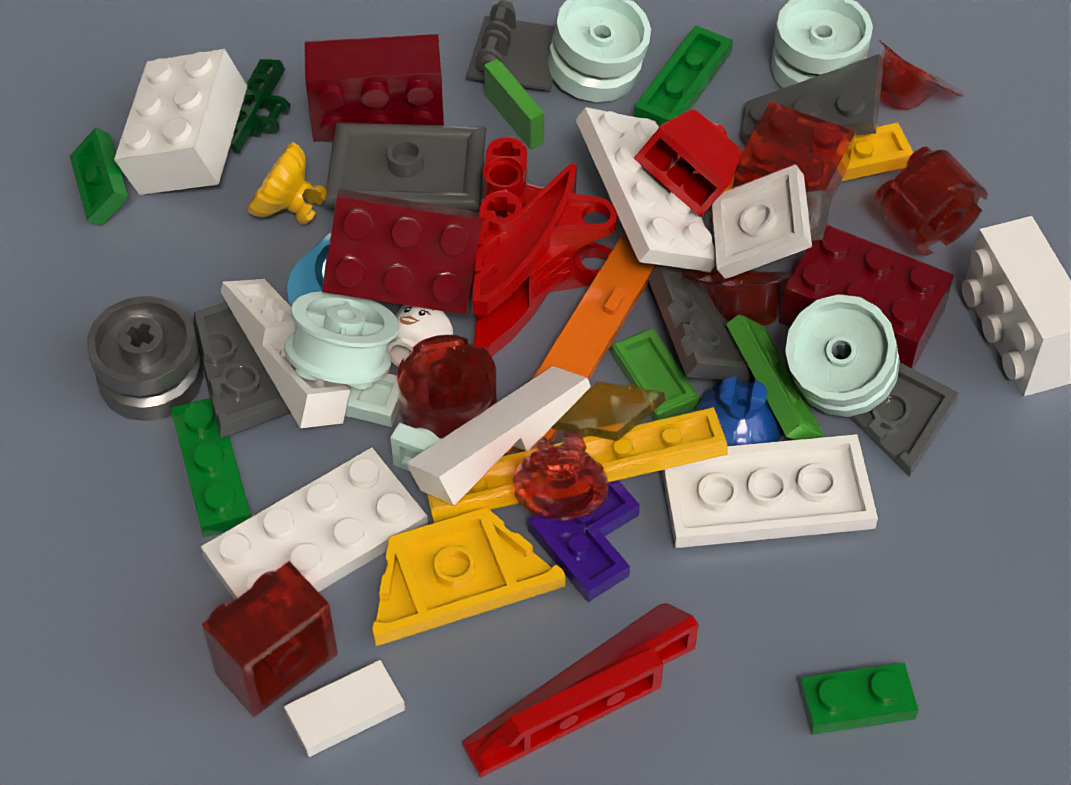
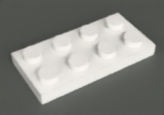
(653, 217)
(771, 492)
(319, 528)

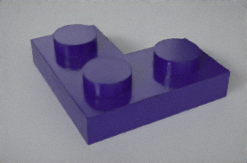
(581, 543)

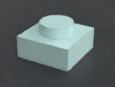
(376, 403)
(409, 442)

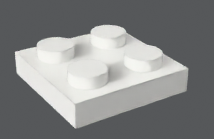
(761, 222)

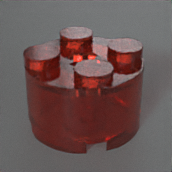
(930, 200)
(445, 384)

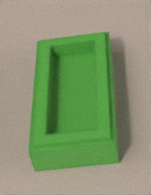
(514, 104)
(651, 367)

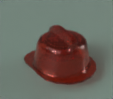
(907, 84)
(746, 294)

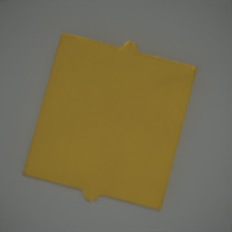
(609, 410)

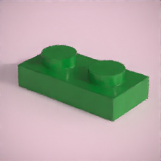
(98, 177)
(858, 698)

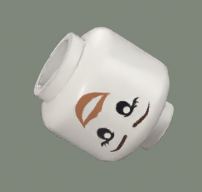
(415, 326)

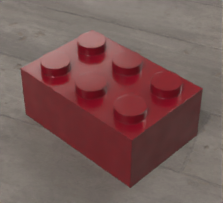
(373, 82)
(402, 252)
(903, 288)

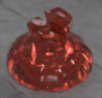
(561, 480)

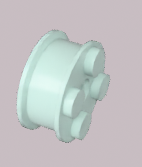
(340, 339)

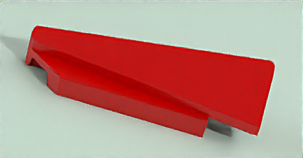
(589, 689)

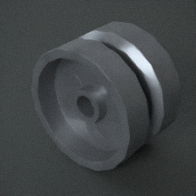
(145, 357)

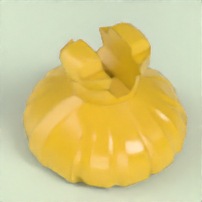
(287, 188)

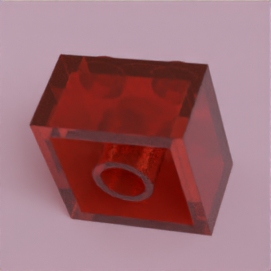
(792, 138)
(270, 638)

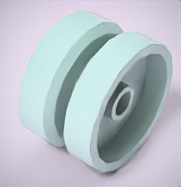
(818, 38)
(598, 48)
(854, 331)

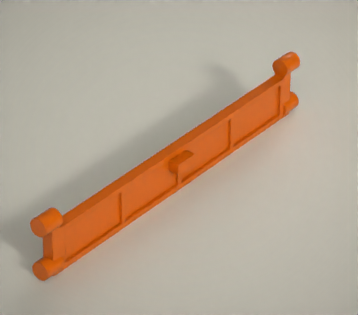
(598, 316)

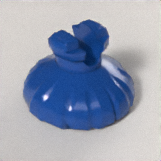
(742, 412)

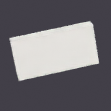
(344, 708)

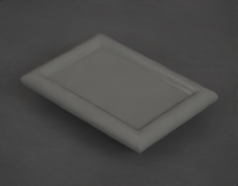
(409, 163)

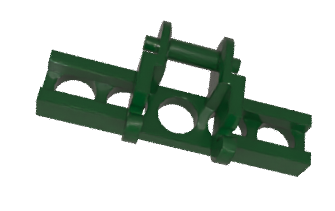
(256, 124)

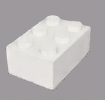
(181, 122)
(1022, 303)

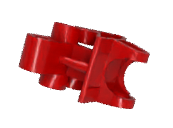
(529, 242)

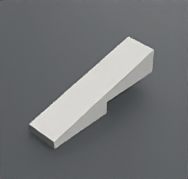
(267, 325)
(518, 420)

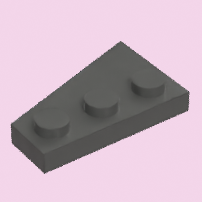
(841, 96)
(697, 327)
(235, 376)
(908, 417)

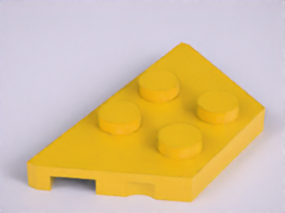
(456, 573)

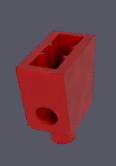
(691, 159)

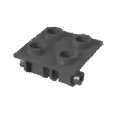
(517, 44)

